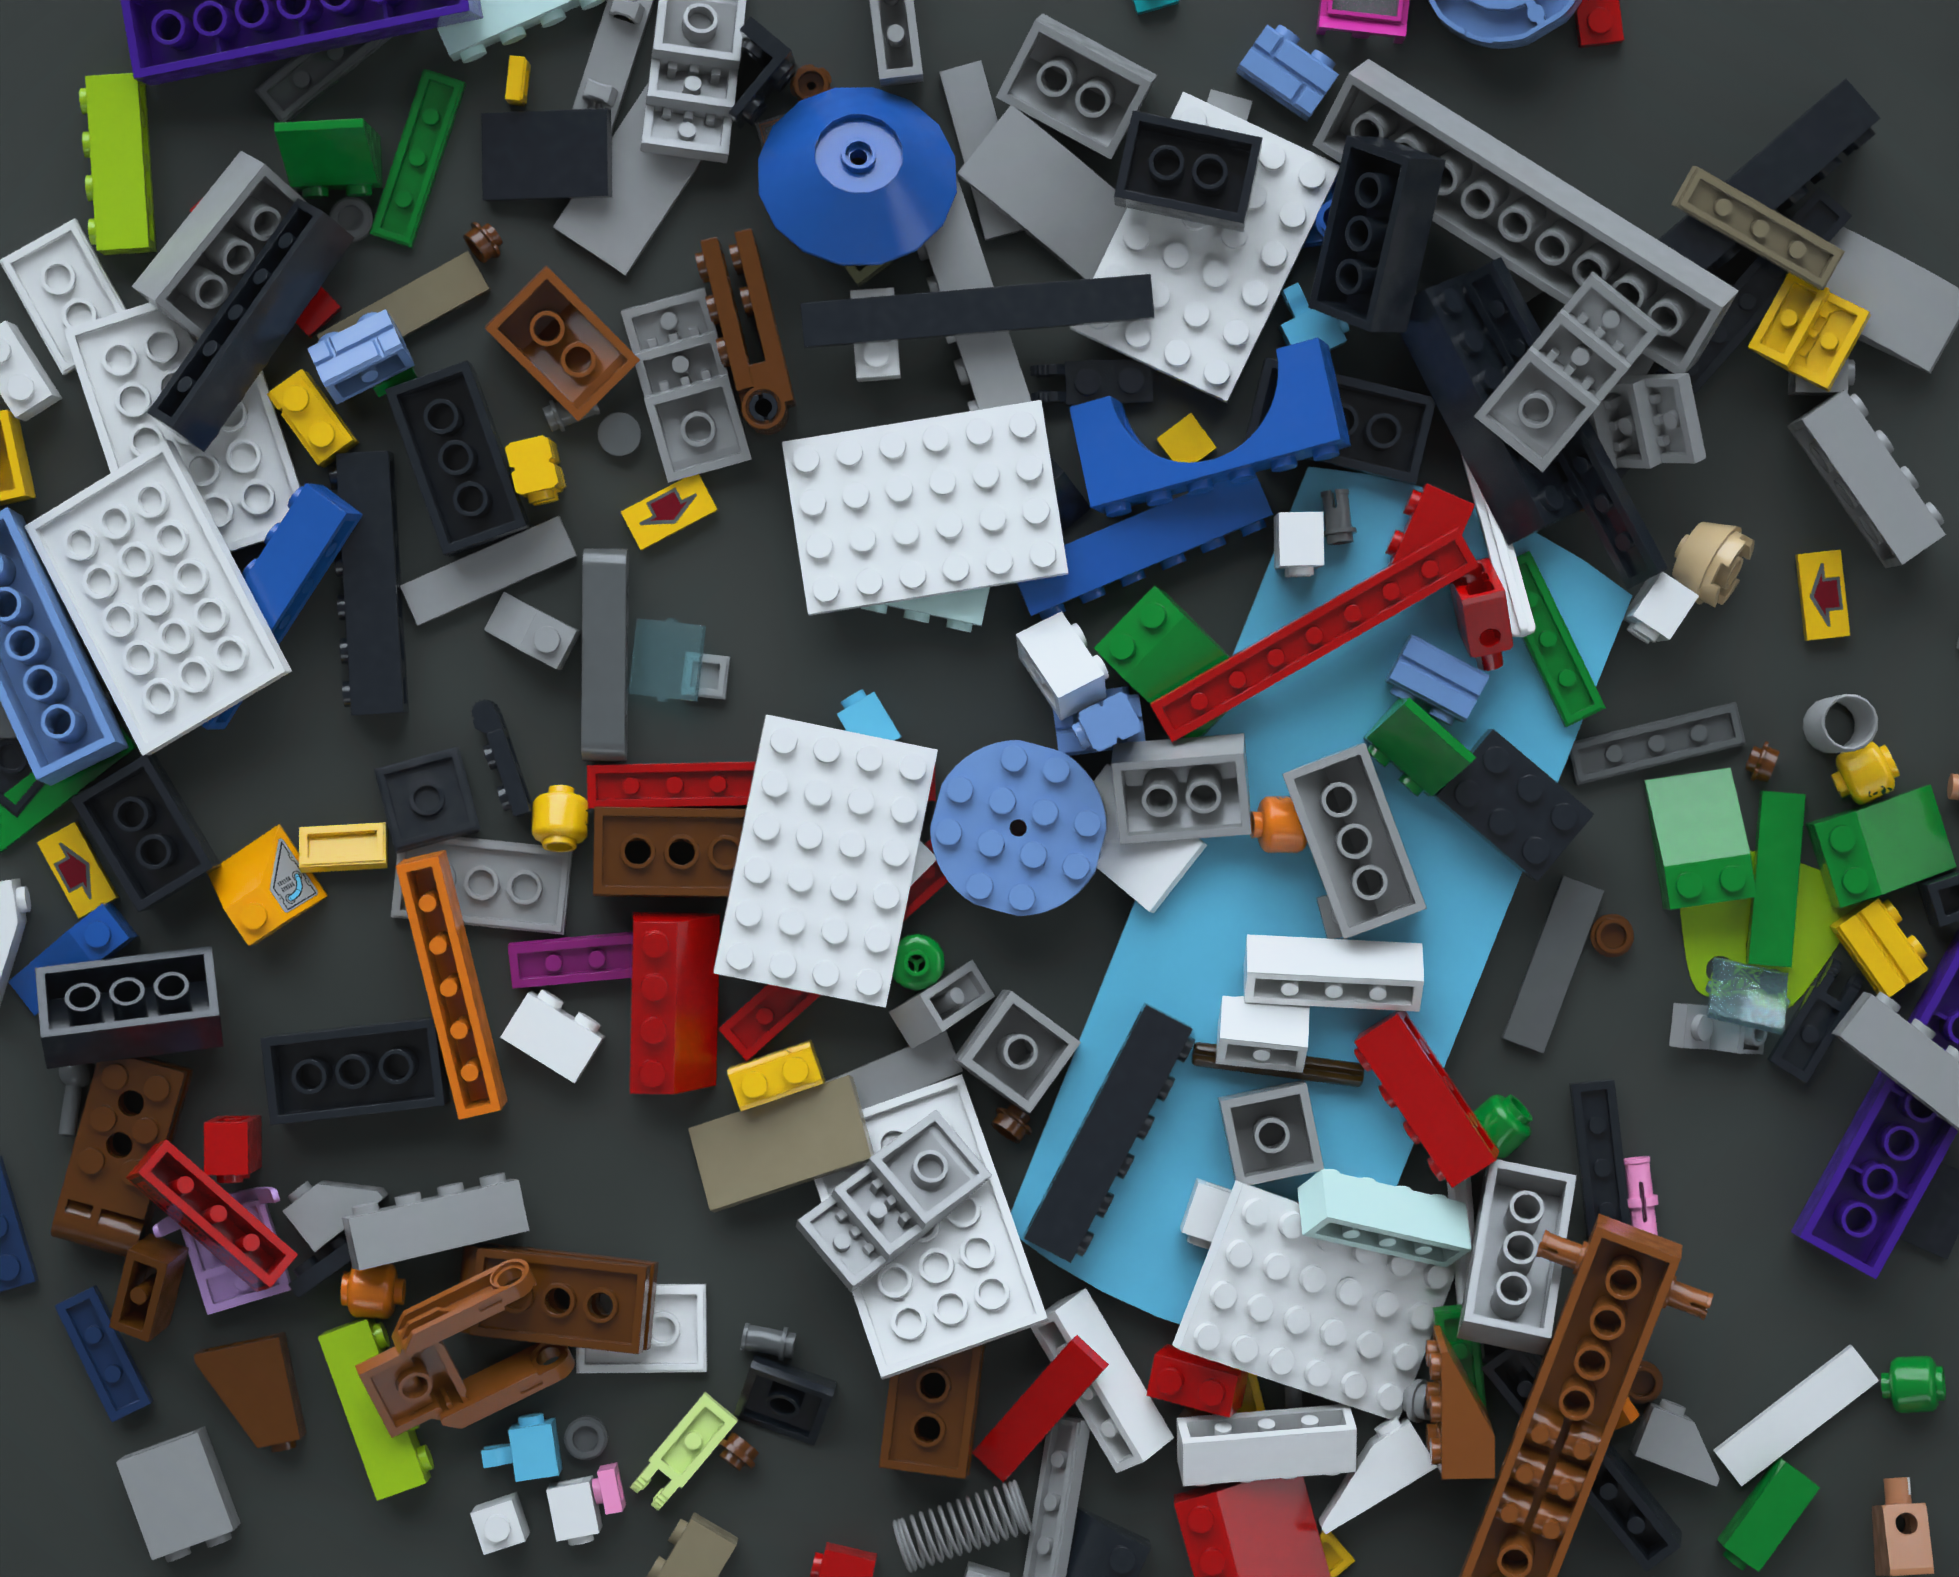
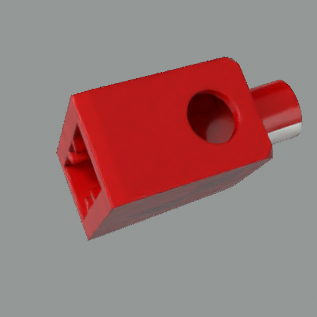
(1482, 615)

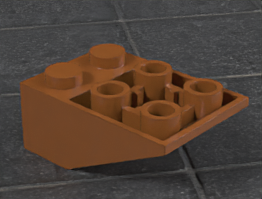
(1461, 1432)

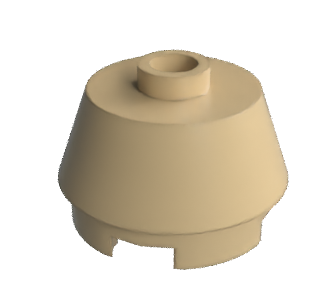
(1711, 561)

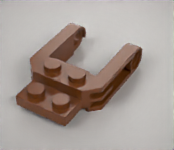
(419, 1376)

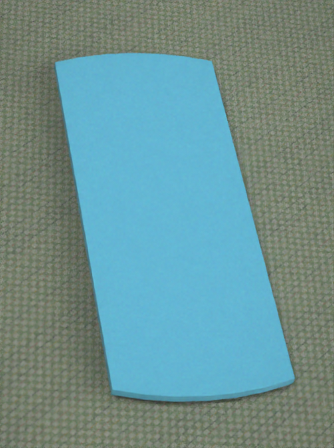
(1198, 935)

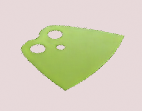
(1724, 926)

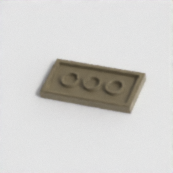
(781, 1143)

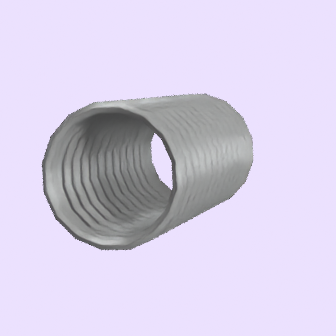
(1864, 728)
(1017, 1511)

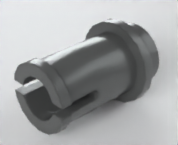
(559, 417)
(1337, 519)
(769, 1341)

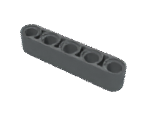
(605, 654)

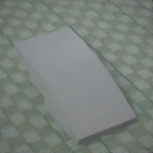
(693, 78)
(1045, 191)
(1908, 305)
(1567, 371)
(686, 385)
(1649, 421)
(893, 1200)

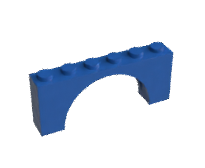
(1300, 424)

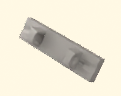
(613, 56)

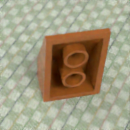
(562, 343)

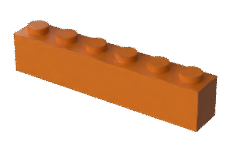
(452, 984)

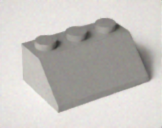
(1076, 85)
(1181, 788)

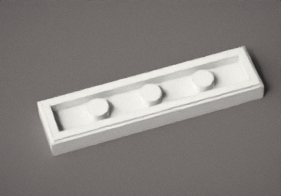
(1796, 1415)

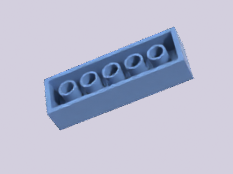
(45, 670)

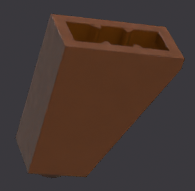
(258, 1388)

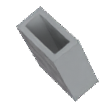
(179, 1495)

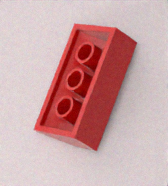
(673, 1002)

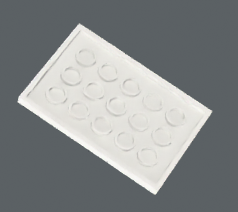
(1213, 281)
(245, 469)
(925, 507)
(157, 598)
(825, 861)
(961, 1278)
(1310, 1308)

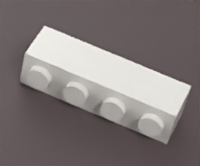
(1333, 973)
(1116, 1402)
(1266, 1445)

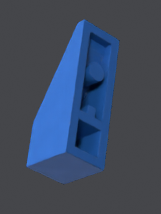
(92, 938)

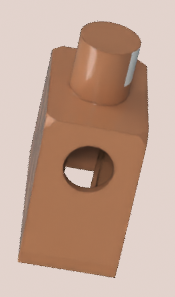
(1904, 1551)

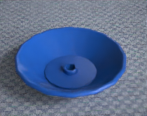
(849, 209)

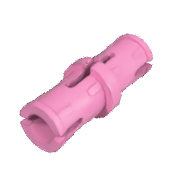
(1641, 1200)

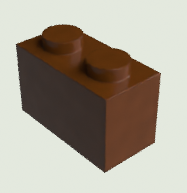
(148, 1287)

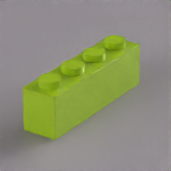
(119, 164)
(390, 1462)

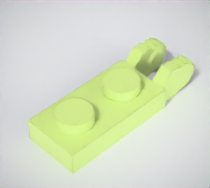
(687, 1447)

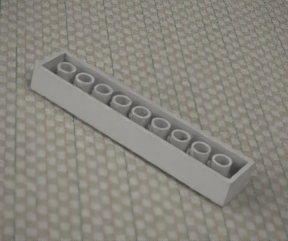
(1533, 217)

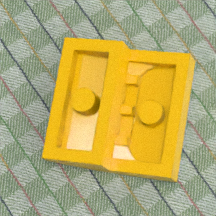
(1809, 332)

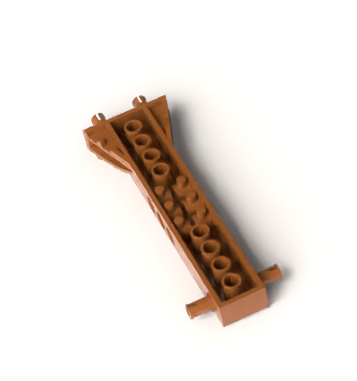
(1577, 1394)

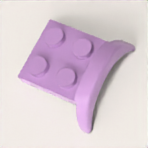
(217, 1282)

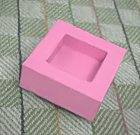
(609, 1488)

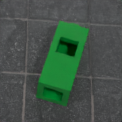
(1767, 1515)

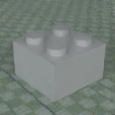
(1016, 1050)
(1271, 1133)

